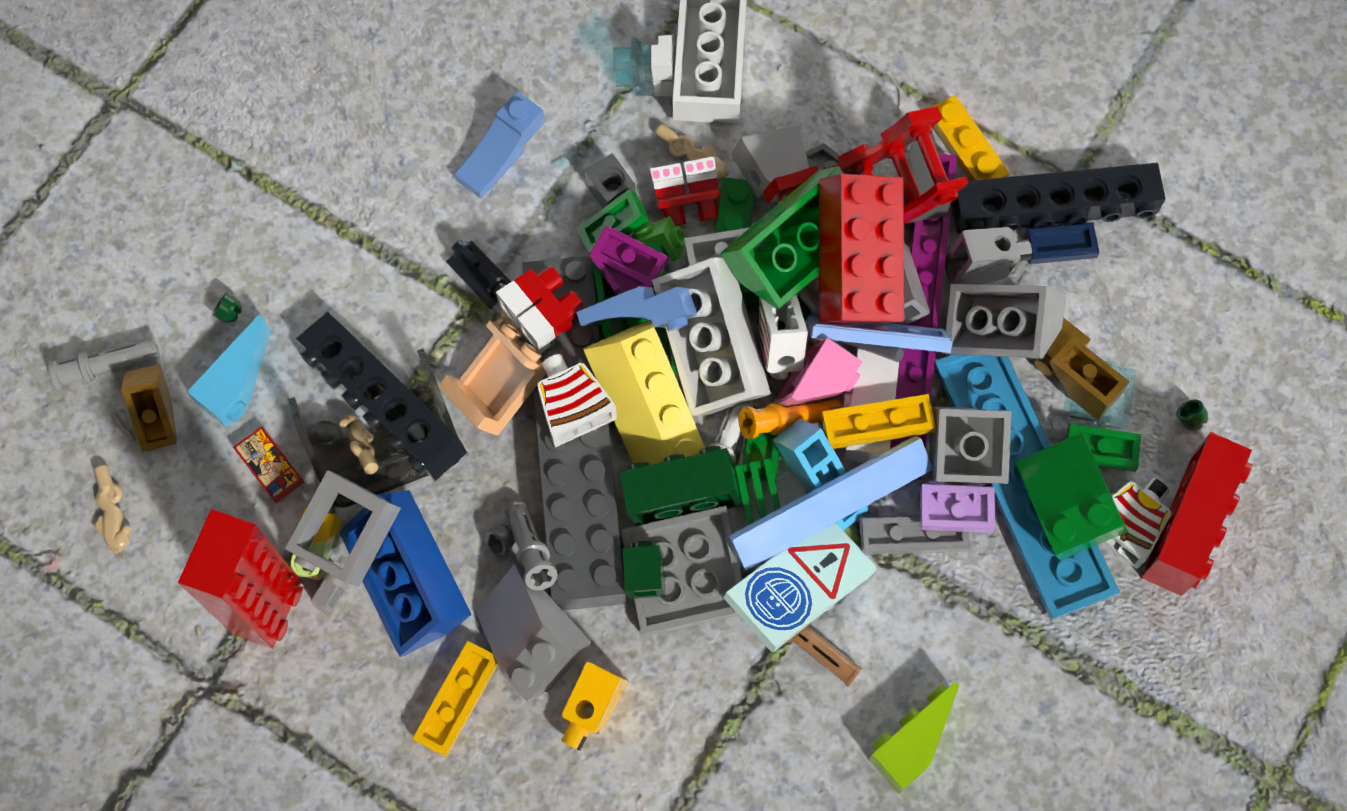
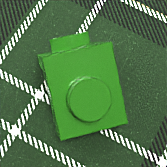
(664, 232)

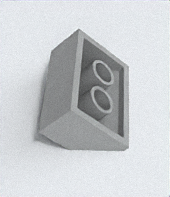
(1004, 319)

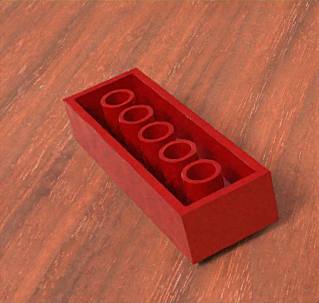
(241, 579)

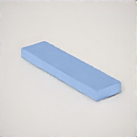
(881, 334)

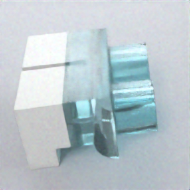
(646, 67)

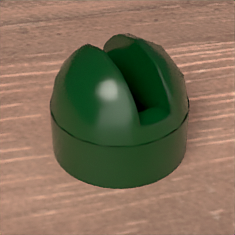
(227, 308)
(1197, 412)

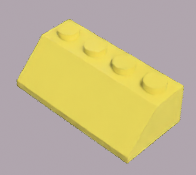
(646, 395)

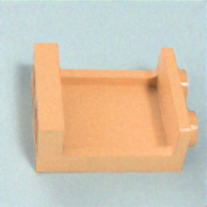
(496, 379)

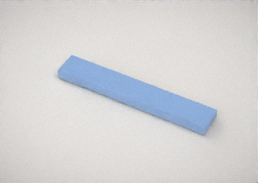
(830, 503)

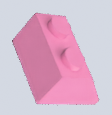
(825, 374)

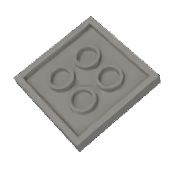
(696, 569)

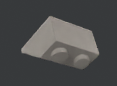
(970, 445)

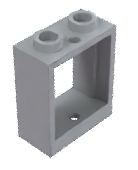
(368, 543)

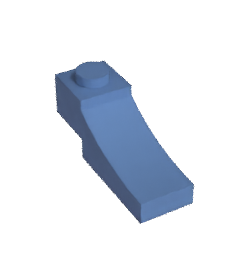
(501, 145)
(664, 310)

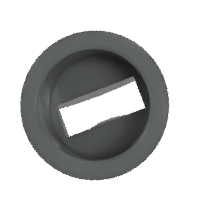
(499, 539)

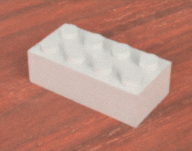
(709, 61)
(717, 347)

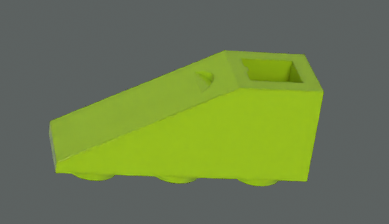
(912, 748)

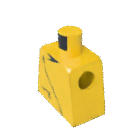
(603, 691)

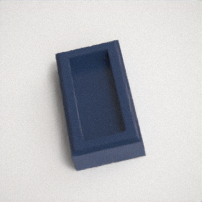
(1062, 243)

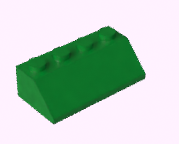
(782, 247)

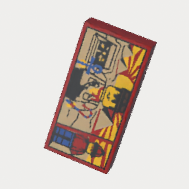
(268, 464)

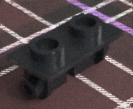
(477, 271)

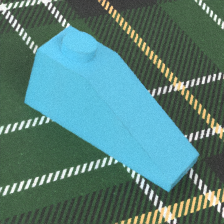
(231, 379)
(812, 460)

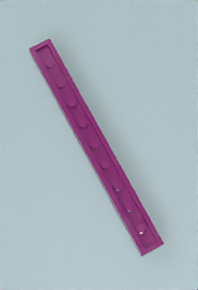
(929, 258)

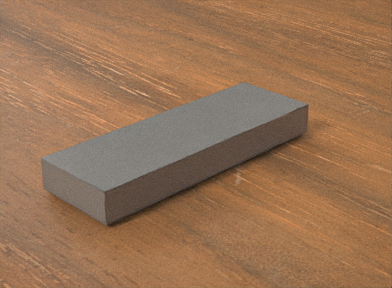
(904, 536)

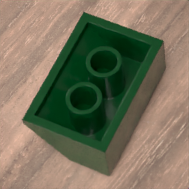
(680, 486)

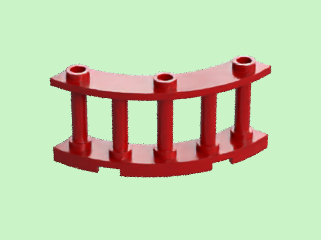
(860, 161)

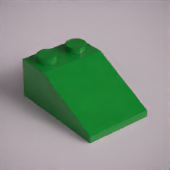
(1071, 497)

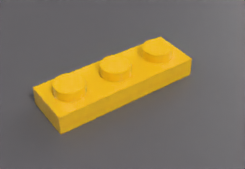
(967, 142)
(878, 421)
(456, 699)

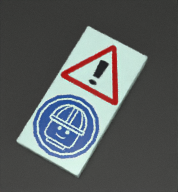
(799, 585)

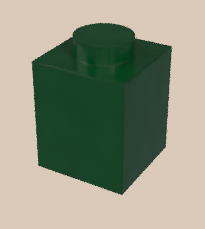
(644, 570)

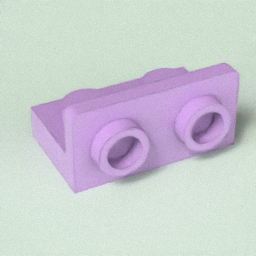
(957, 507)

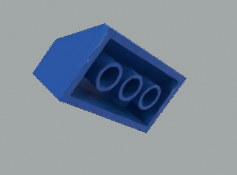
(409, 578)

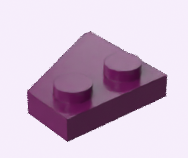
(626, 261)

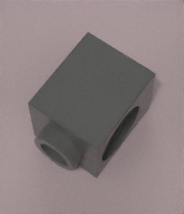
(607, 172)

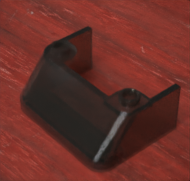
(332, 452)

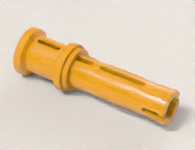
(778, 418)

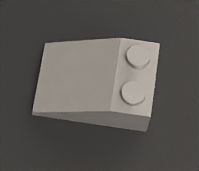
(529, 635)

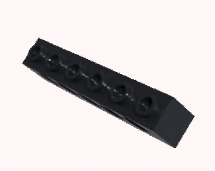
(1140, 181)
(330, 338)

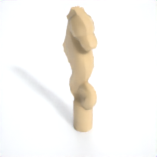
(684, 145)
(360, 441)
(111, 523)

